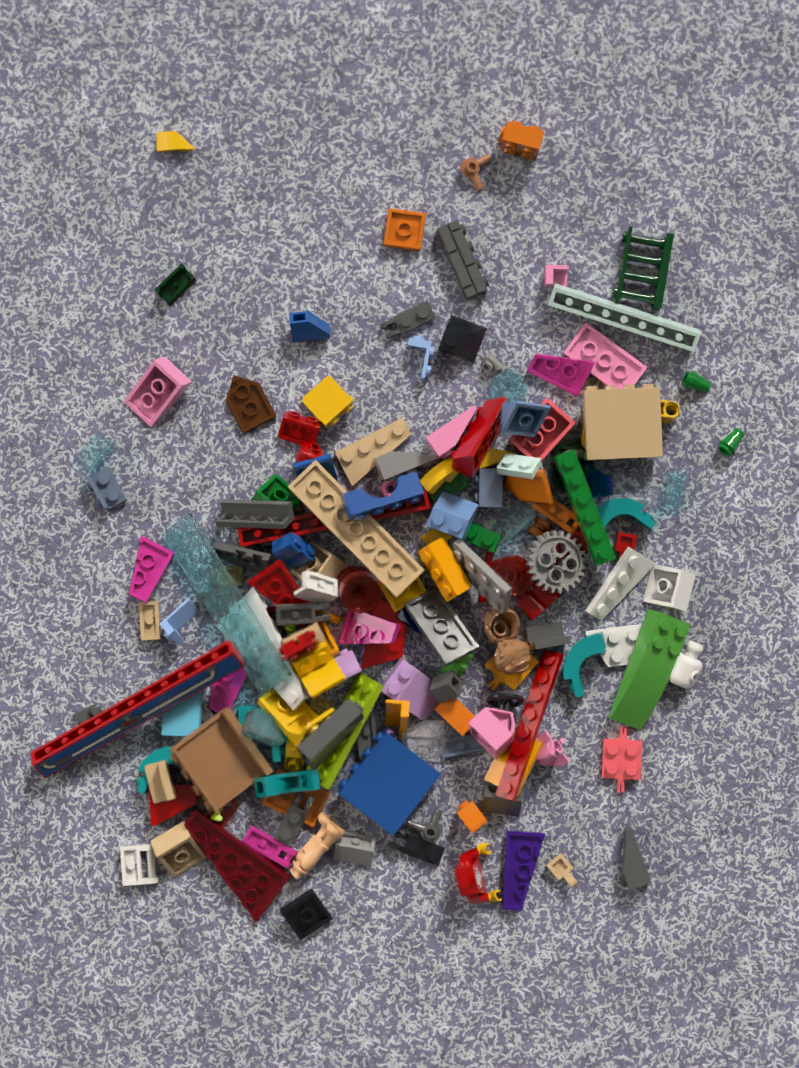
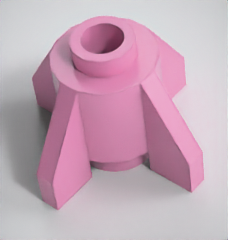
(551, 751)

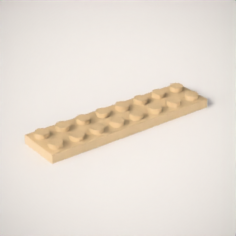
(363, 537)

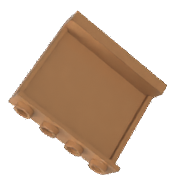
(219, 760)

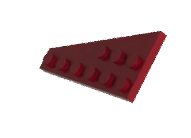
(242, 867)

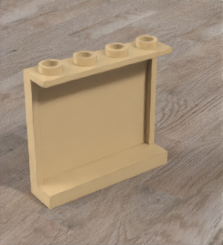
(622, 422)

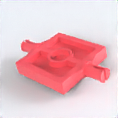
(622, 759)

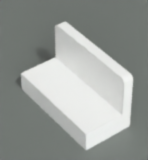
(317, 588)

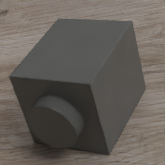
(446, 686)

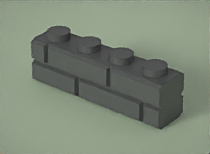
(462, 260)

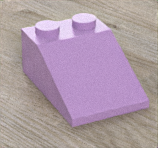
(411, 685)

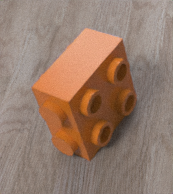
(521, 140)

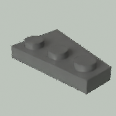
(248, 559)

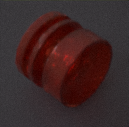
(515, 565)
(366, 594)

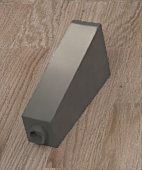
(330, 734)

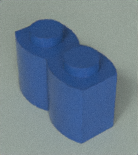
(293, 551)

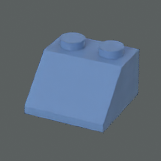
(452, 515)

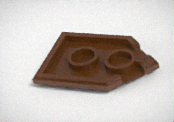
(248, 404)

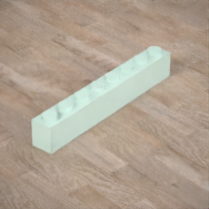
(624, 317)

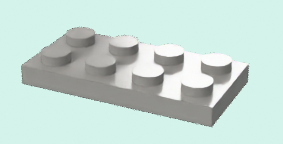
(483, 577)

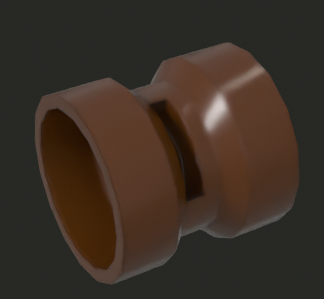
(539, 523)

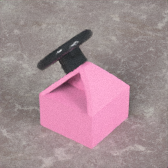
(496, 727)

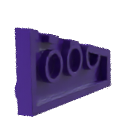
(520, 860)

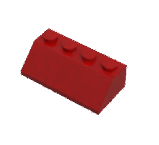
(479, 438)

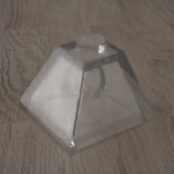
(427, 741)

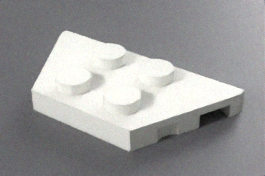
(619, 643)

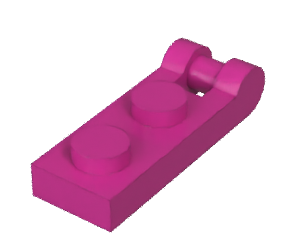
(269, 846)

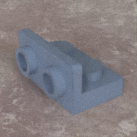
(106, 489)

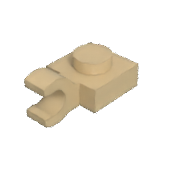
(561, 868)

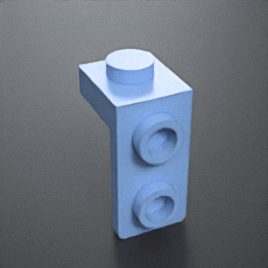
(419, 343)
(177, 619)

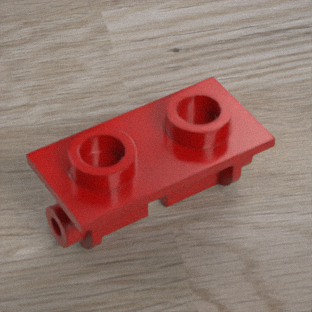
(306, 644)

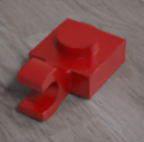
(623, 541)

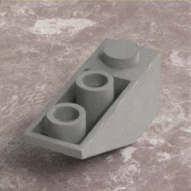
(395, 462)

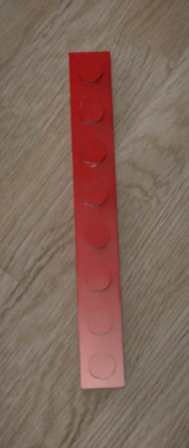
(529, 725)

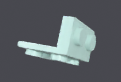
(519, 466)

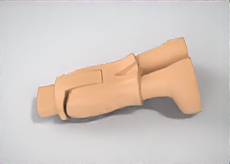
(316, 846)

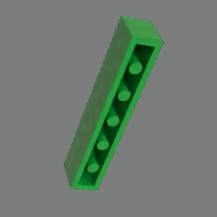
(584, 507)

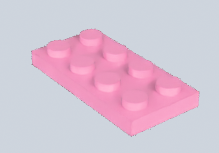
(611, 364)

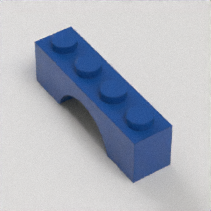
(359, 503)

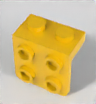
(328, 401)

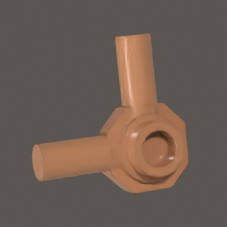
(471, 167)

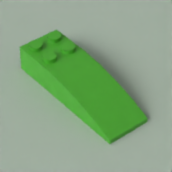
(649, 668)

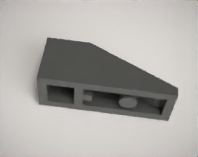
(633, 865)

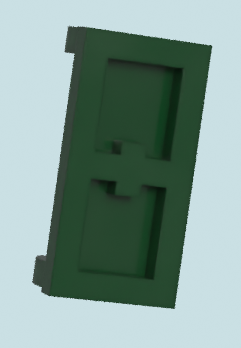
(175, 284)

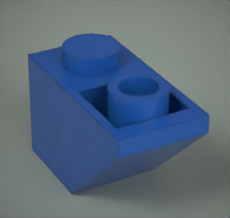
(307, 327)

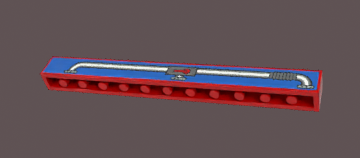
(137, 709)

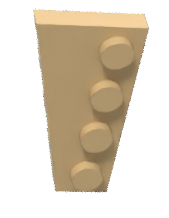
(358, 457)

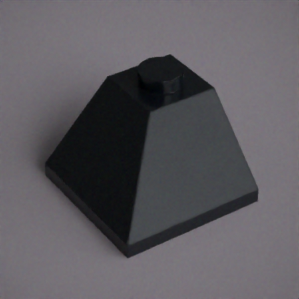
(462, 339)

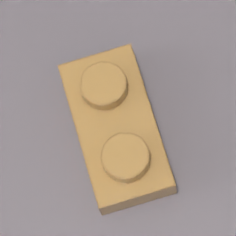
(150, 620)

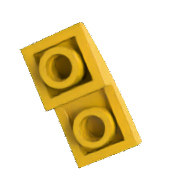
(437, 476)

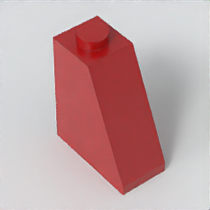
(166, 809)

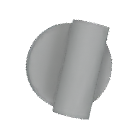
(491, 364)

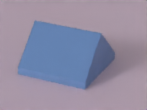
(522, 418)

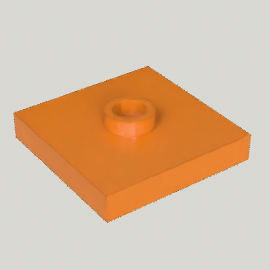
(404, 229)

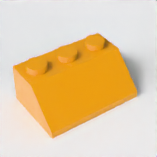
(444, 569)

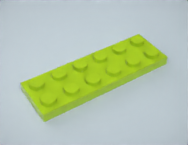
(365, 692)

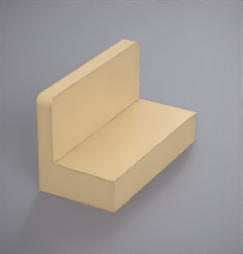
(160, 781)

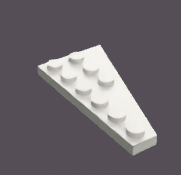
(292, 688)

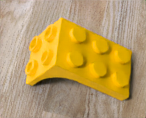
(295, 723)

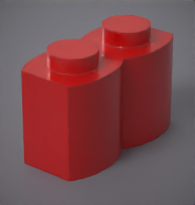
(536, 601)

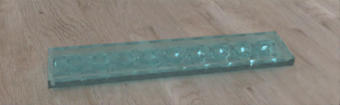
(226, 603)

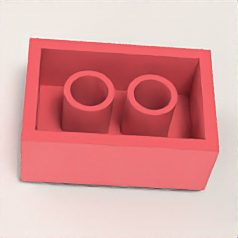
(550, 433)

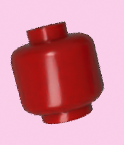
(308, 451)

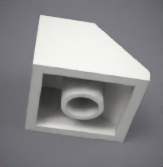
(669, 588)

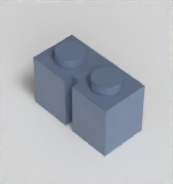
(490, 489)

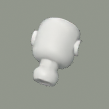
(687, 666)

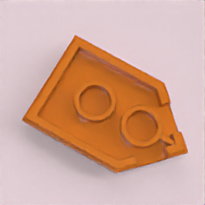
(530, 490)

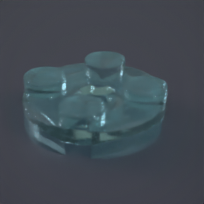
(502, 379)

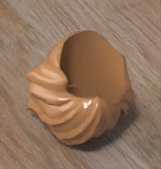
(501, 626)
(512, 656)

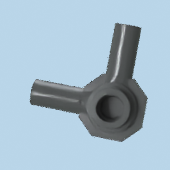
(429, 831)

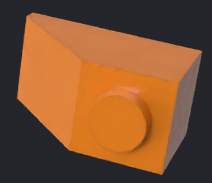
(471, 815)

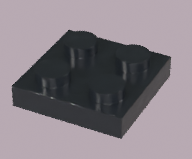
(306, 914)

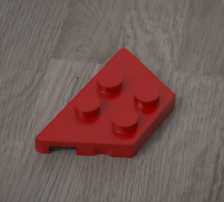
(381, 653)

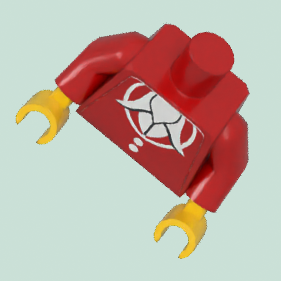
(471, 878)

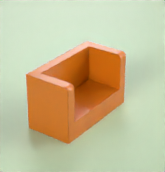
(455, 714)

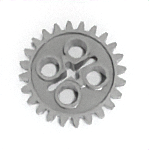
(547, 547)

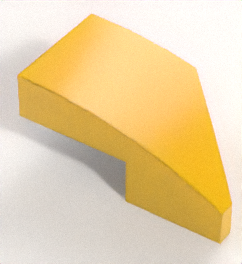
(172, 141)

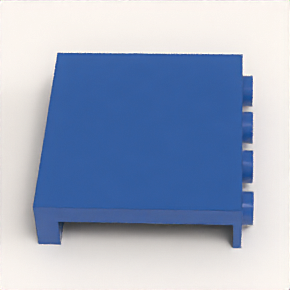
(387, 782)

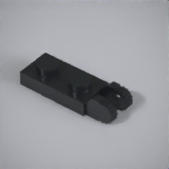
(419, 848)

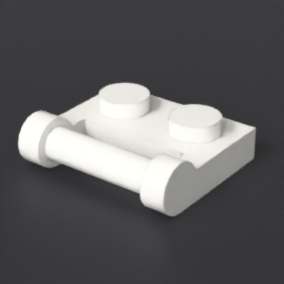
(132, 865)

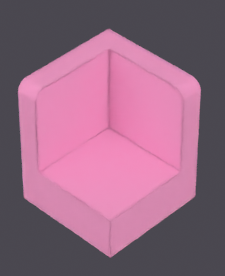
(555, 274)

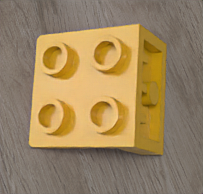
(318, 670)

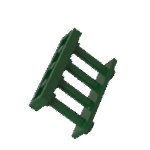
(658, 281)

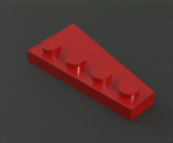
(278, 586)

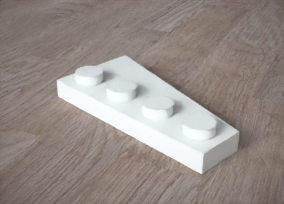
(623, 577)

